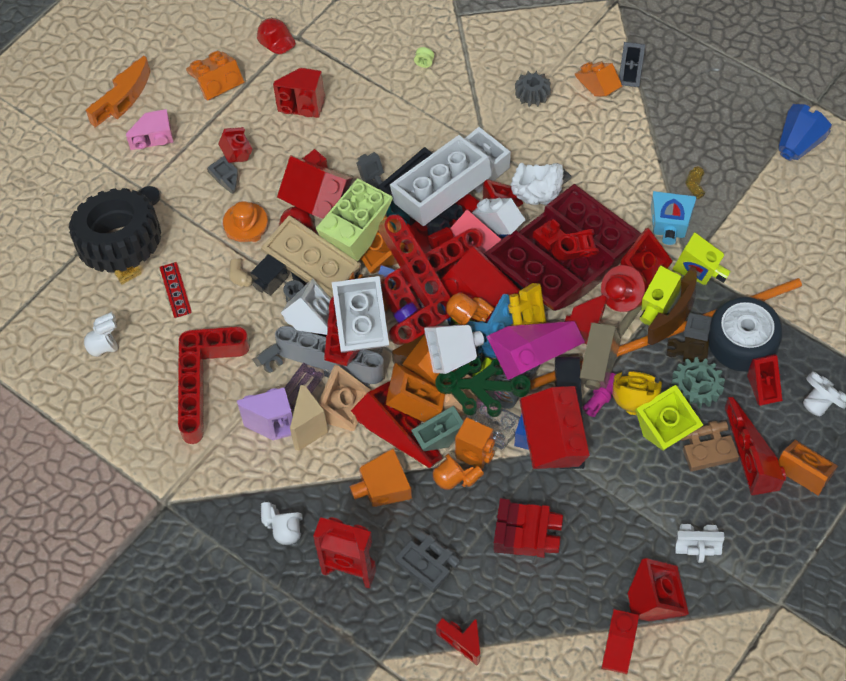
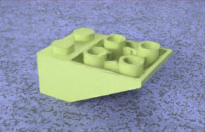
(355, 219)

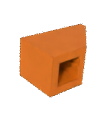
(599, 78)

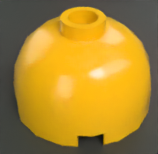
(634, 390)

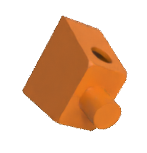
(382, 481)

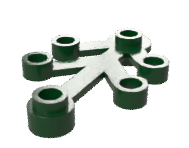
(479, 384)

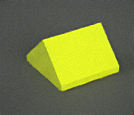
(667, 418)

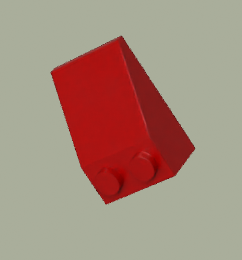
(312, 186)

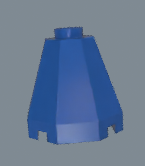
(802, 132)

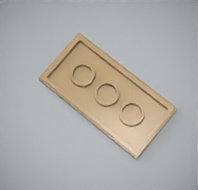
(309, 255)

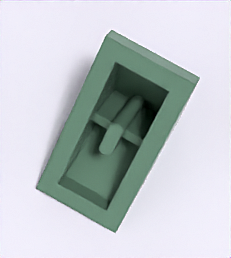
(439, 431)

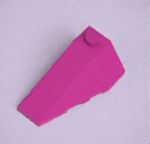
(530, 345)

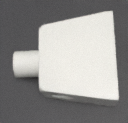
(452, 346)

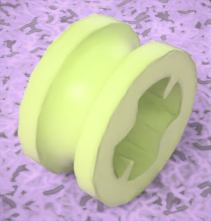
(424, 57)

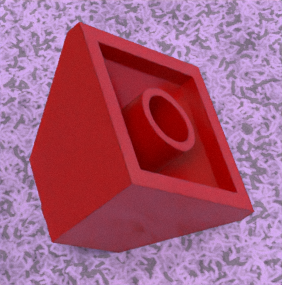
(657, 591)

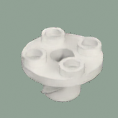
(822, 395)

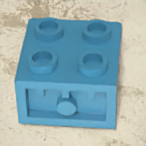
(499, 319)

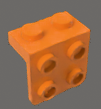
(215, 74)

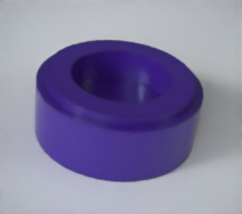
(405, 312)

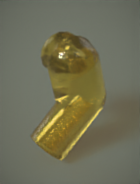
(693, 181)

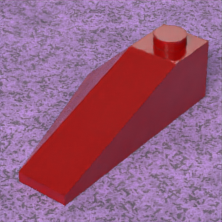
(392, 425)

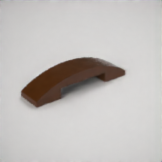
(666, 325)

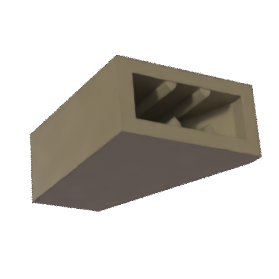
(599, 356)

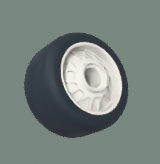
(744, 331)

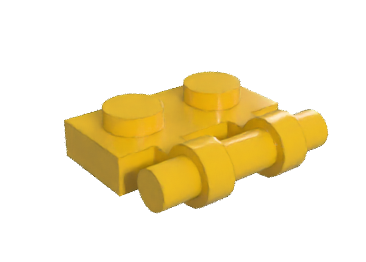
(530, 305)

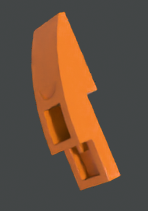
(126, 91)

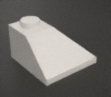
(308, 309)

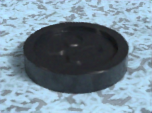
(151, 193)

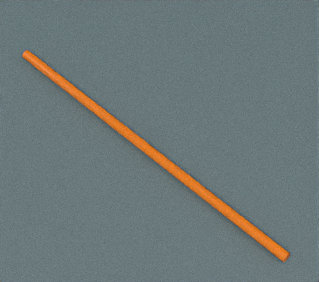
(642, 342)

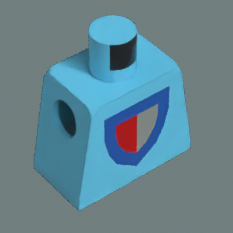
(671, 215)

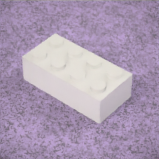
(441, 180)

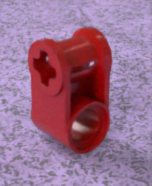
(580, 245)

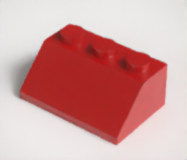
(478, 278)
(554, 428)

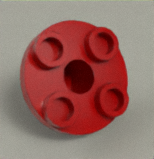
(623, 288)

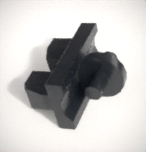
(443, 219)

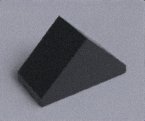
(631, 64)

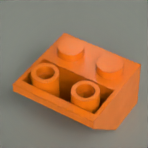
(413, 394)

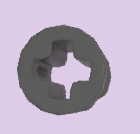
(291, 289)

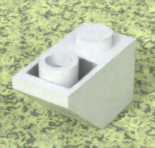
(499, 215)

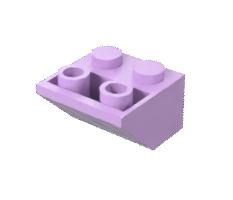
(267, 413)

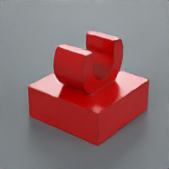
(548, 234)

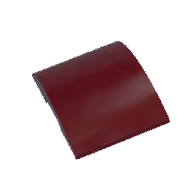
(571, 279)

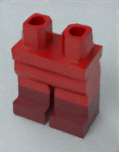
(524, 529)

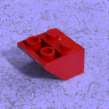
(300, 93)

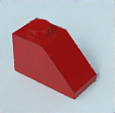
(588, 313)
(620, 641)

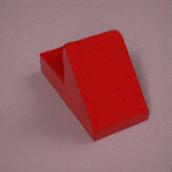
(465, 643)

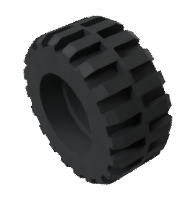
(120, 248)

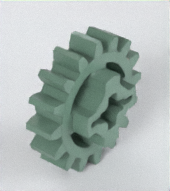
(709, 385)

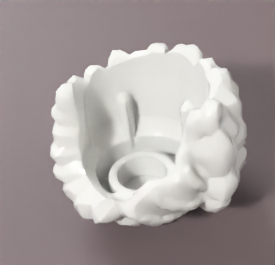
(537, 183)

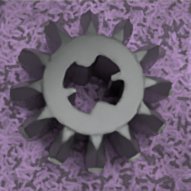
(532, 88)

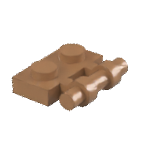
(711, 452)

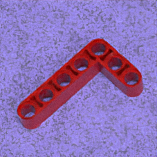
(441, 260)
(417, 281)
(195, 375)

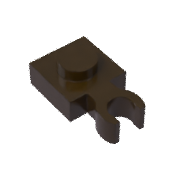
(689, 349)

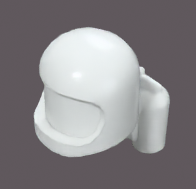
(100, 338)
(285, 526)

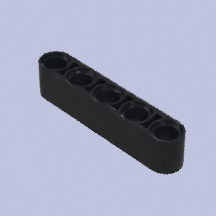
(566, 375)

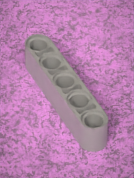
(310, 349)

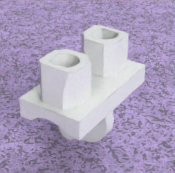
(699, 543)

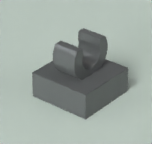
(369, 166)
(697, 327)
(266, 356)

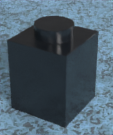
(269, 275)

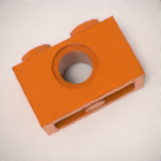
(474, 443)

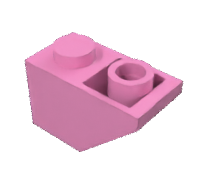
(150, 130)

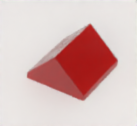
(647, 256)

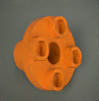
(245, 222)

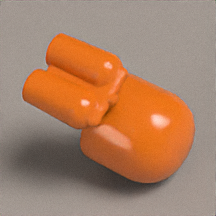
(463, 308)
(450, 474)

